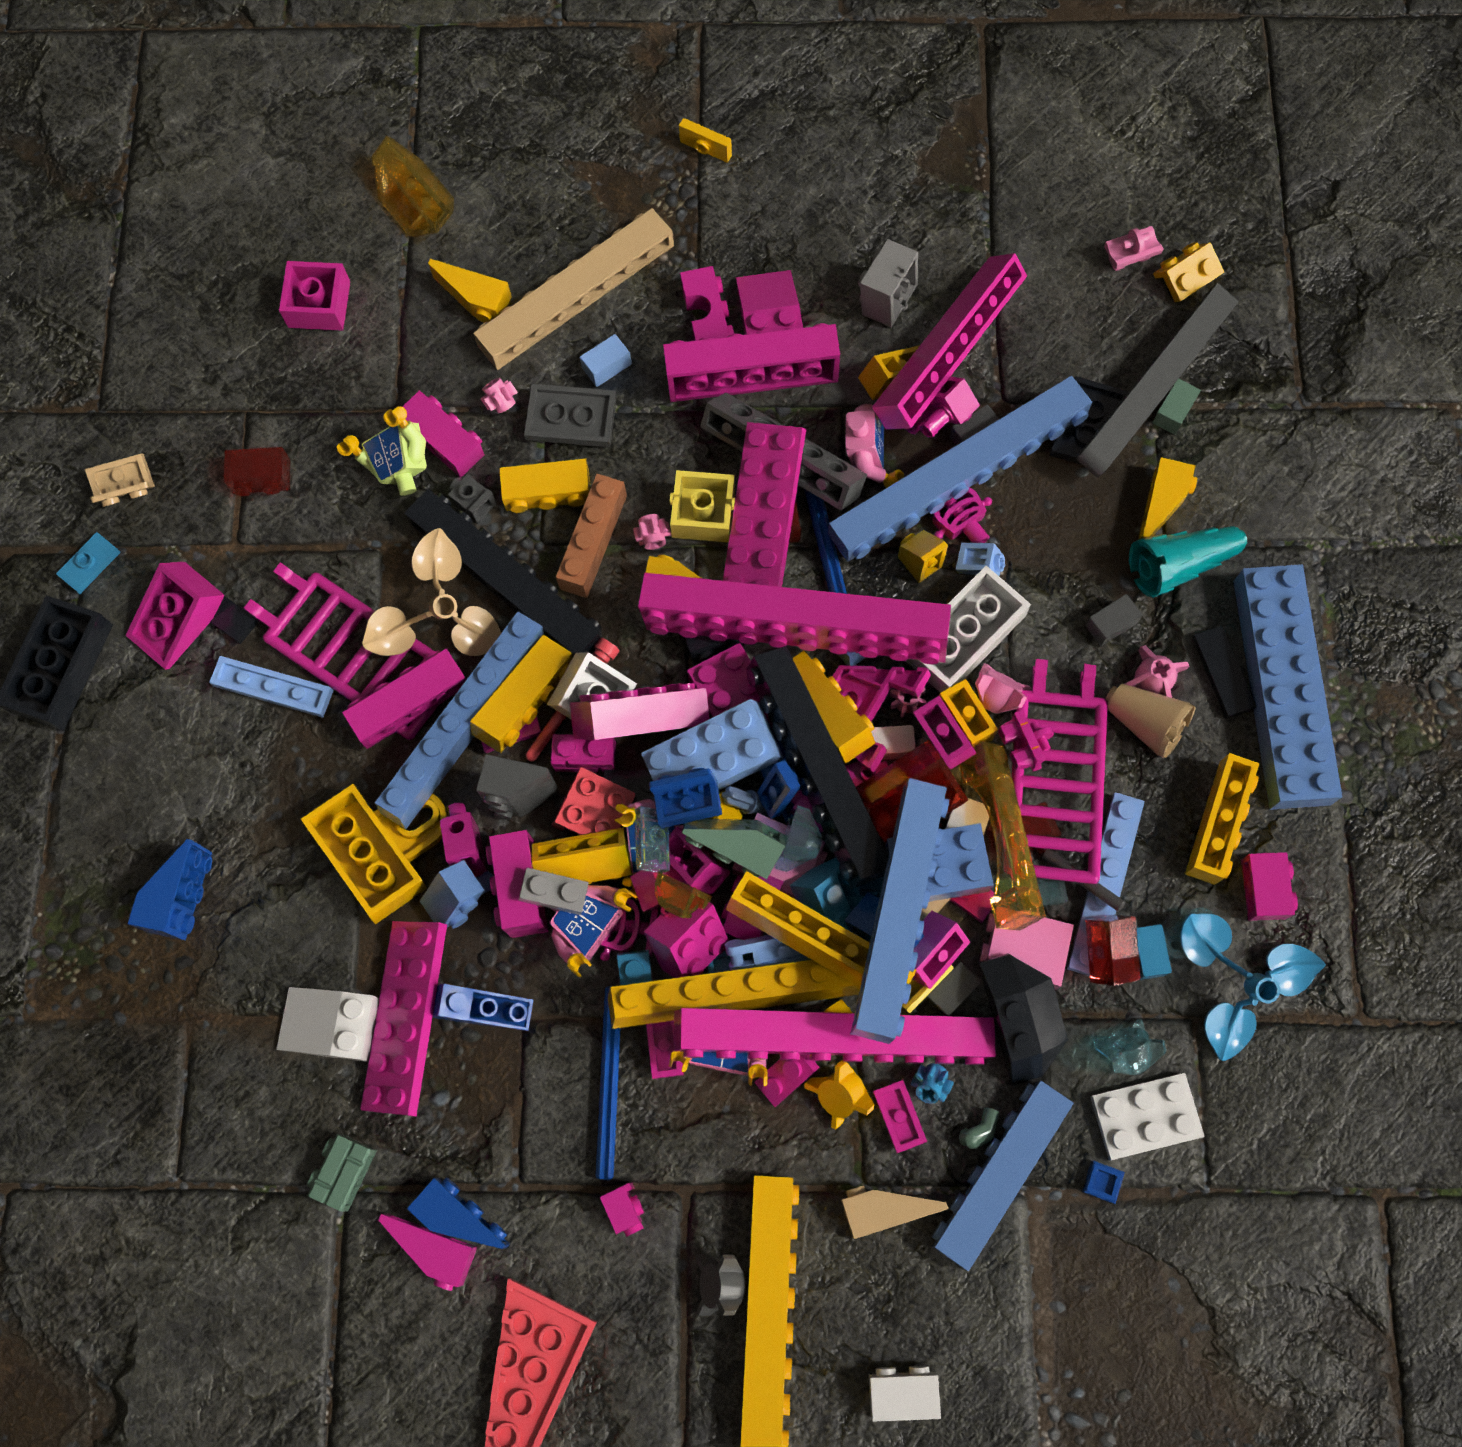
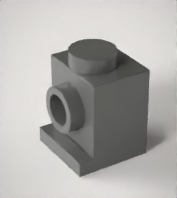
(474, 505)

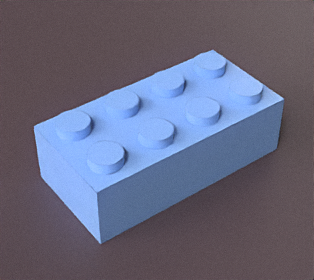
(728, 744)

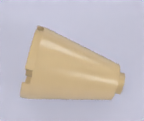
(1151, 716)

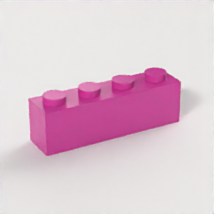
(405, 698)

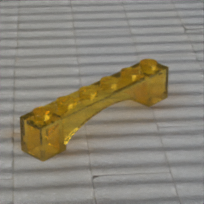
(1017, 893)

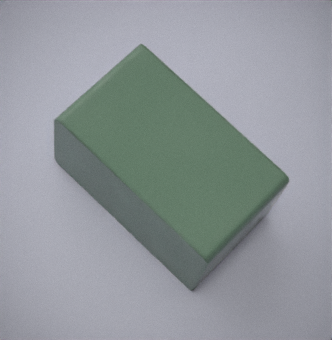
(1176, 406)

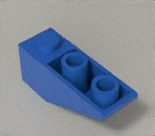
(482, 1007)
(448, 1214)

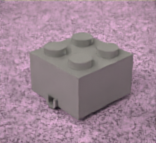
(888, 282)

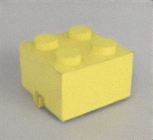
(702, 506)

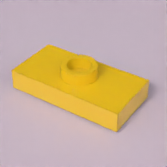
(705, 140)

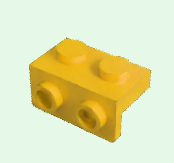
(1190, 270)

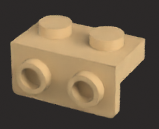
(119, 479)

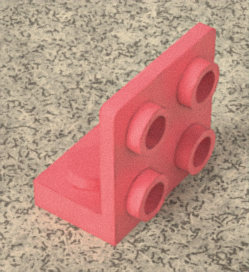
(591, 804)

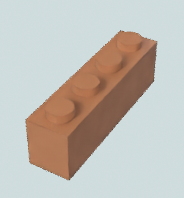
(591, 535)

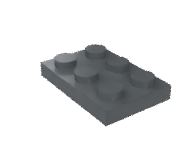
(570, 415)

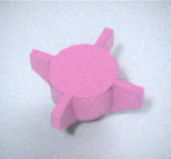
(1156, 673)
(999, 692)

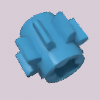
(932, 1083)

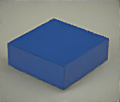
(1103, 1182)

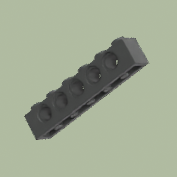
(819, 470)

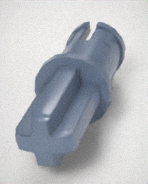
(745, 800)

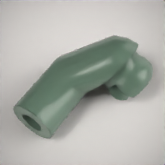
(982, 1133)

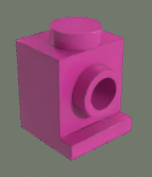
(623, 1210)

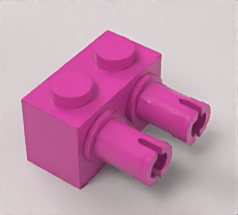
(951, 405)

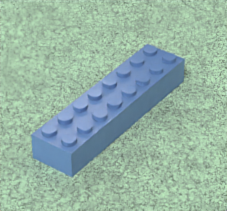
(1287, 687)

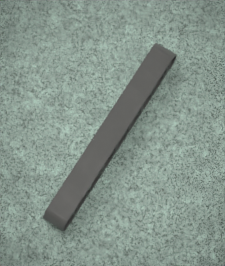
(1156, 380)

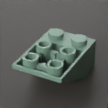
(738, 840)

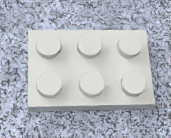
(1147, 1116)

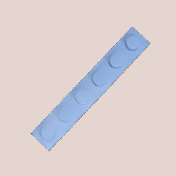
(1116, 850)

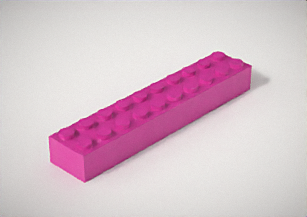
(795, 617)

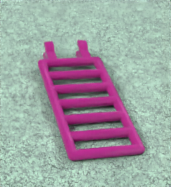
(316, 667)
(1095, 788)

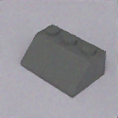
(514, 787)

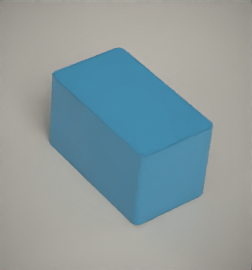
(1152, 952)

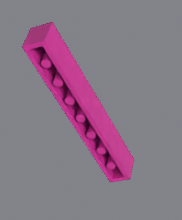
(949, 342)

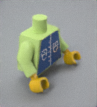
(392, 454)

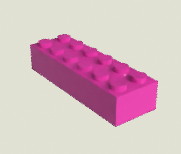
(752, 362)

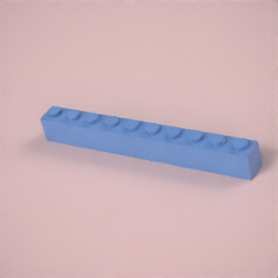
(959, 469)

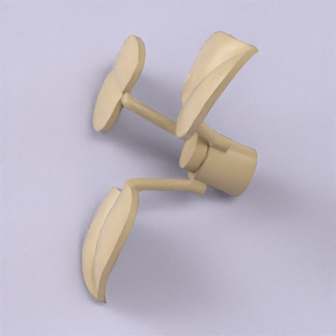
(433, 559)

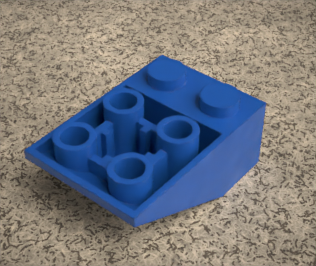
(170, 896)

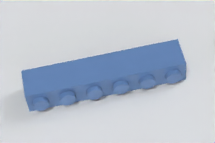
(1002, 1174)

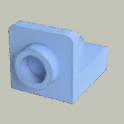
(976, 556)

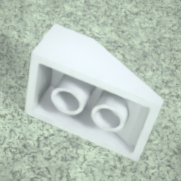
(328, 1023)

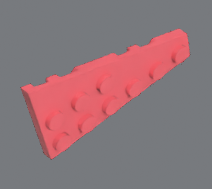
(533, 1365)

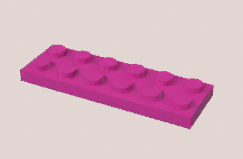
(764, 504)
(404, 1018)

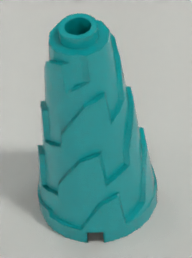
(1179, 557)

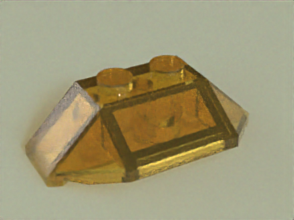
(410, 190)

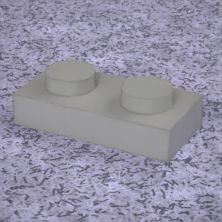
(553, 891)

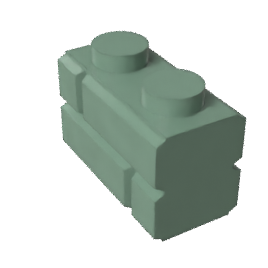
(341, 1172)

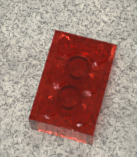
(883, 790)

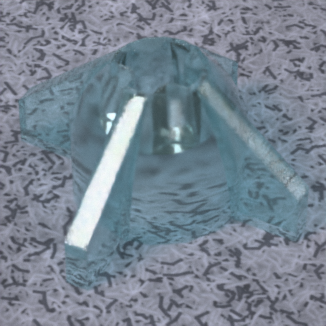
(801, 840)
(1130, 1049)

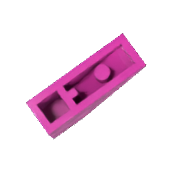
(434, 1253)

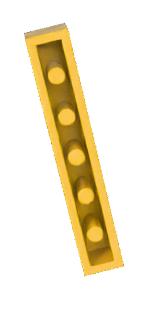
(801, 928)

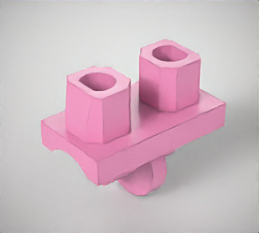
(1133, 247)

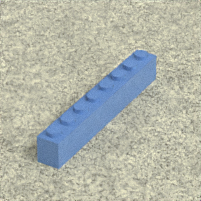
(452, 729)
(899, 912)

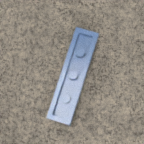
(271, 686)

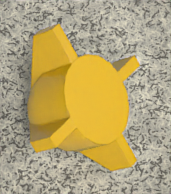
(841, 1093)

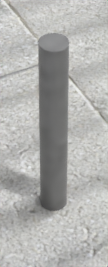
(1096, 889)

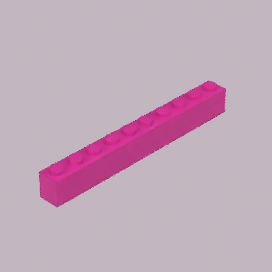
(827, 1035)

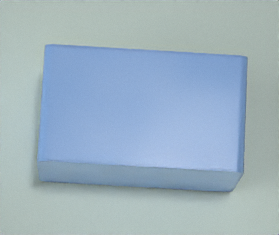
(605, 360)

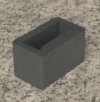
(977, 422)
(1113, 620)
(953, 990)

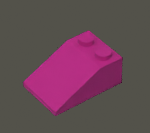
(768, 302)
(173, 612)

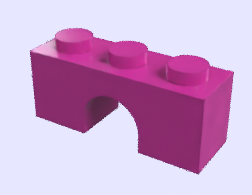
(702, 292)

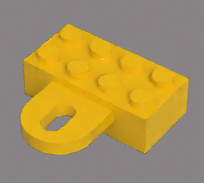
(373, 850)

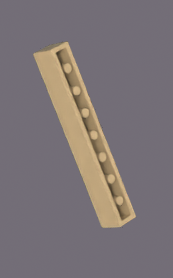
(574, 288)

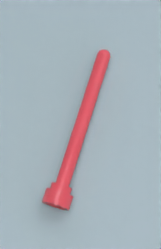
(603, 651)

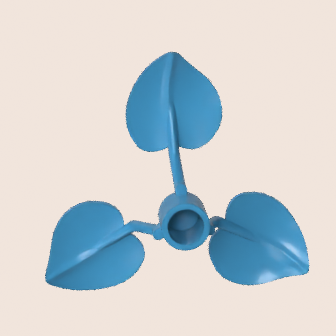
(1290, 973)

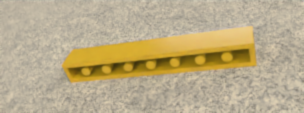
(731, 990)
(767, 1313)

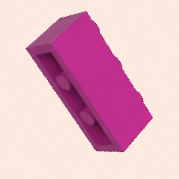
(444, 434)

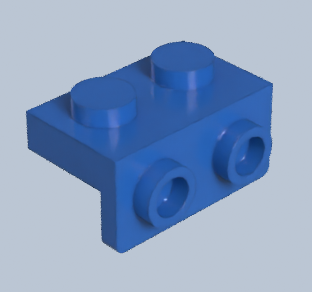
(686, 797)

